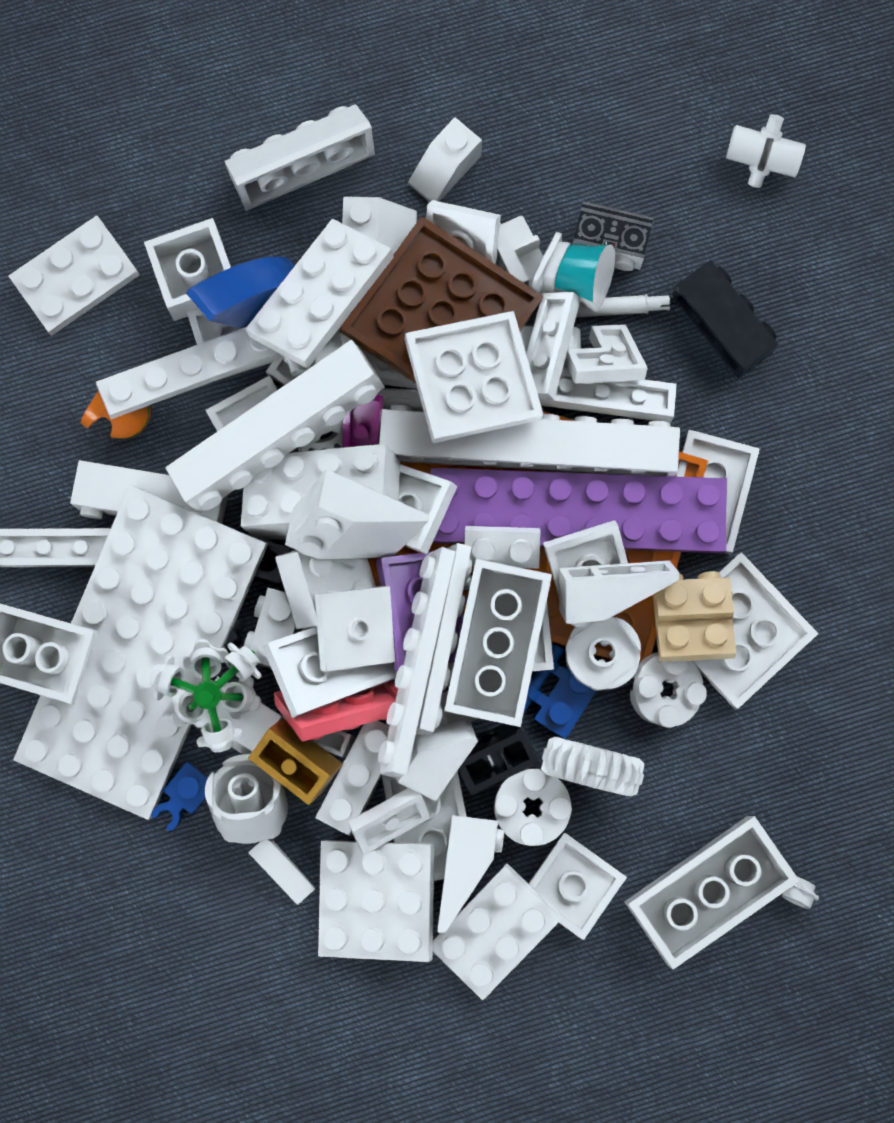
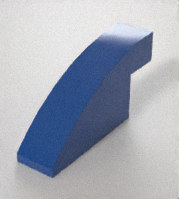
(240, 291)

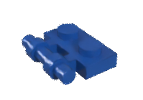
(566, 701)

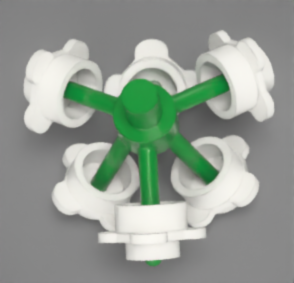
(193, 705)

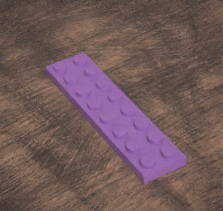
(649, 510)

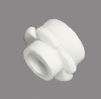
(801, 894)

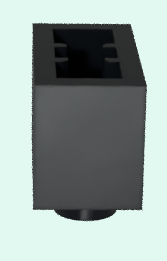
(497, 757)

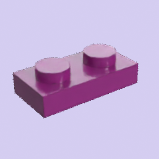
(363, 424)

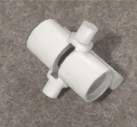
(765, 151)

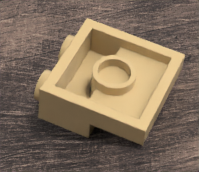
(695, 619)

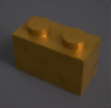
(295, 764)

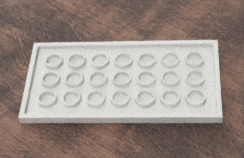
(152, 595)

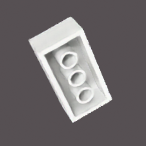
(278, 489)
(498, 642)
(711, 891)

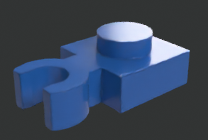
(186, 793)

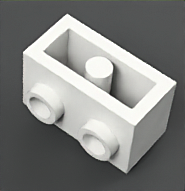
(273, 623)

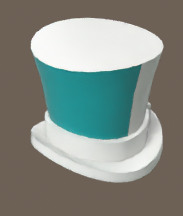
(577, 270)

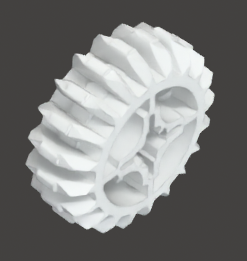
(592, 766)

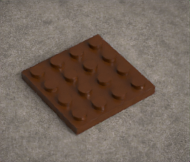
(432, 285)

